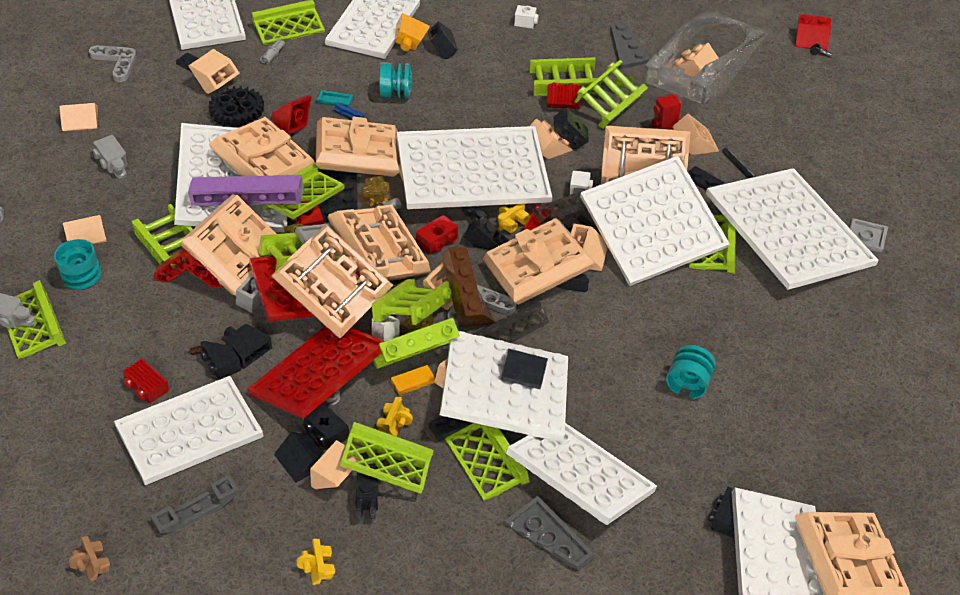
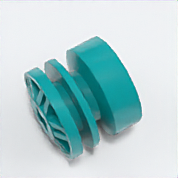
(395, 80)
(78, 264)
(692, 370)

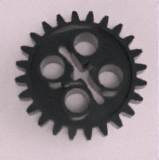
(225, 110)

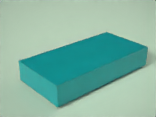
(332, 98)

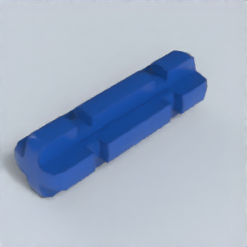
(347, 112)

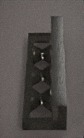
(566, 213)
(512, 319)

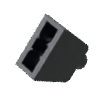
(247, 343)

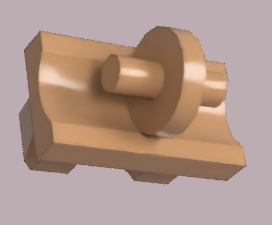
(86, 559)

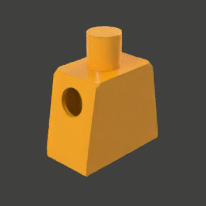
(409, 32)

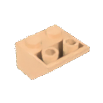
(695, 59)
(213, 70)
(550, 141)
(592, 243)

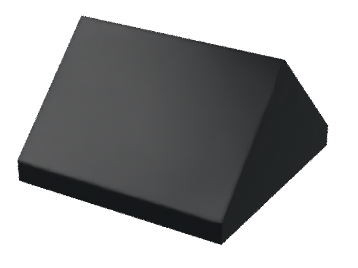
(523, 368)
(298, 455)

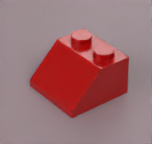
(812, 31)
(292, 115)

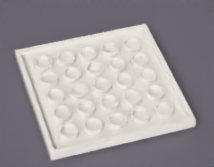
(654, 220)
(478, 394)

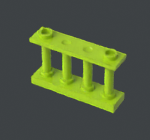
(555, 66)
(616, 108)
(150, 241)
(280, 244)
(411, 301)
(416, 342)

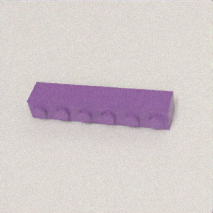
(251, 189)

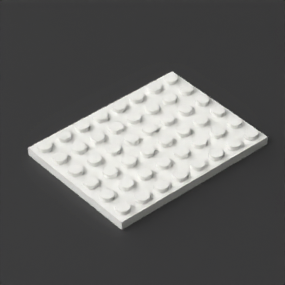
(199, 160)
(472, 167)
(791, 228)

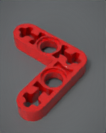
(189, 263)

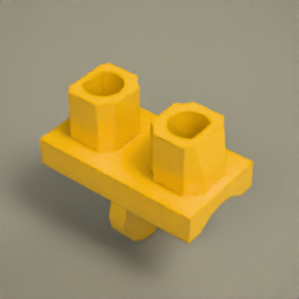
(509, 216)
(396, 417)
(313, 562)

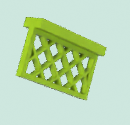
(285, 14)
(310, 178)
(729, 252)
(48, 318)
(499, 445)
(390, 447)

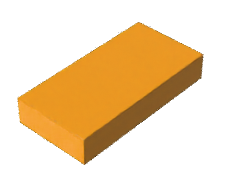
(413, 380)

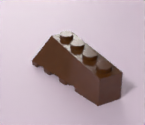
(466, 298)

